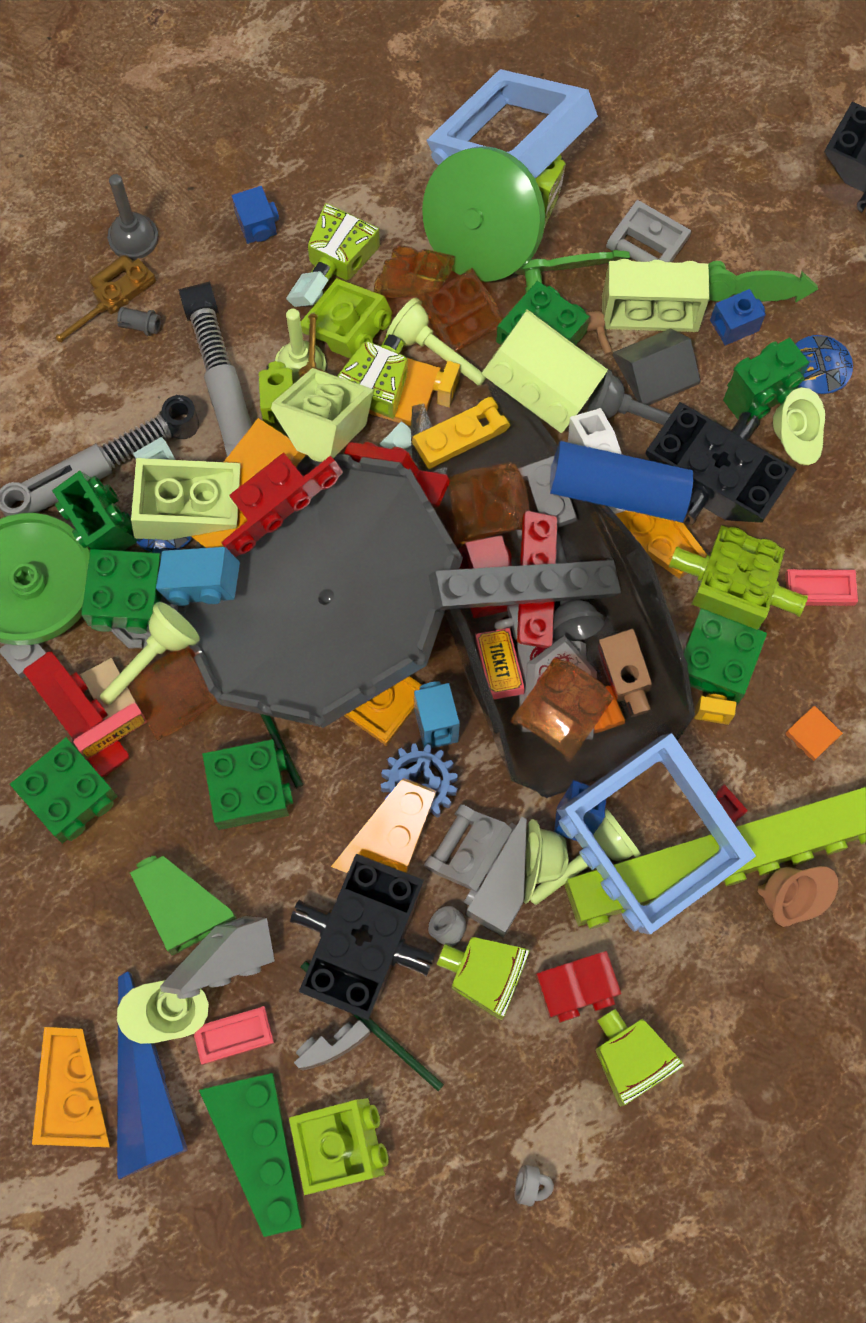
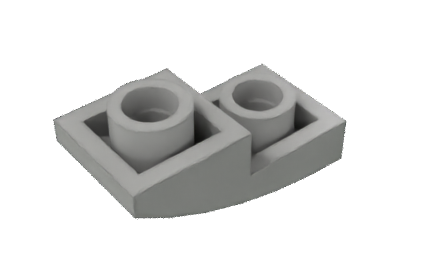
(320, 1052)

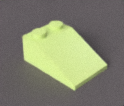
(183, 498)

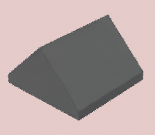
(659, 366)

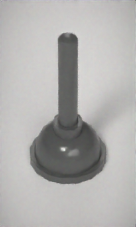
(131, 231)
(611, 398)
(575, 618)

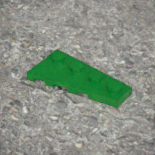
(255, 1141)

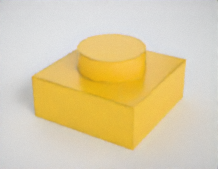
(446, 383)
(715, 709)

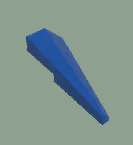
(145, 1113)

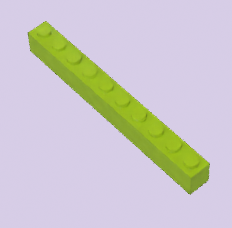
(773, 840)

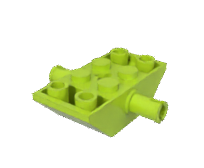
(739, 578)

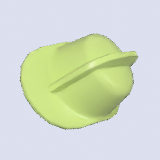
(801, 425)
(544, 857)
(159, 1016)

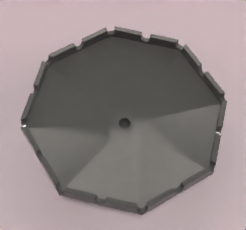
(329, 600)

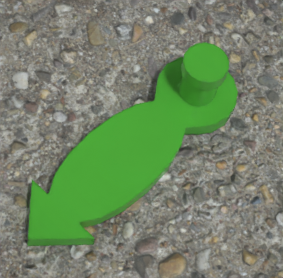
(533, 268)
(763, 284)

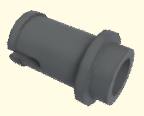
(148, 322)

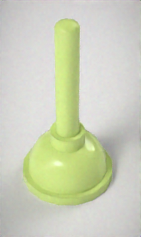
(412, 328)
(296, 352)
(167, 631)
(613, 842)

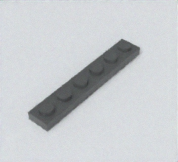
(523, 584)

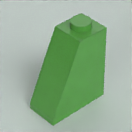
(178, 904)

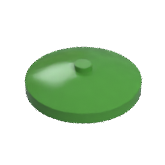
(484, 212)
(39, 578)

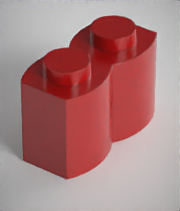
(578, 986)

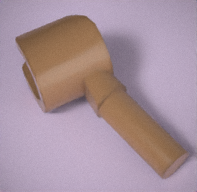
(597, 323)

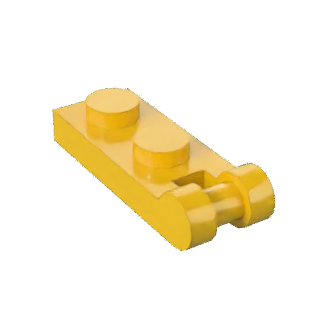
(460, 433)

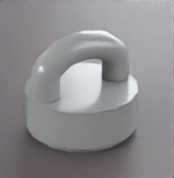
(511, 622)
(447, 926)
(528, 1185)

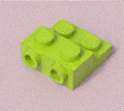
(348, 317)
(338, 1145)

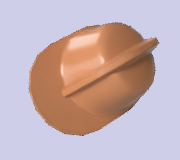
(799, 894)

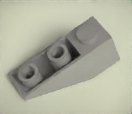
(502, 891)
(227, 951)

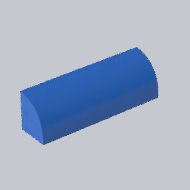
(621, 481)

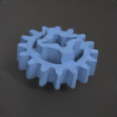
(424, 761)

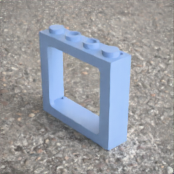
(568, 110)
(732, 852)

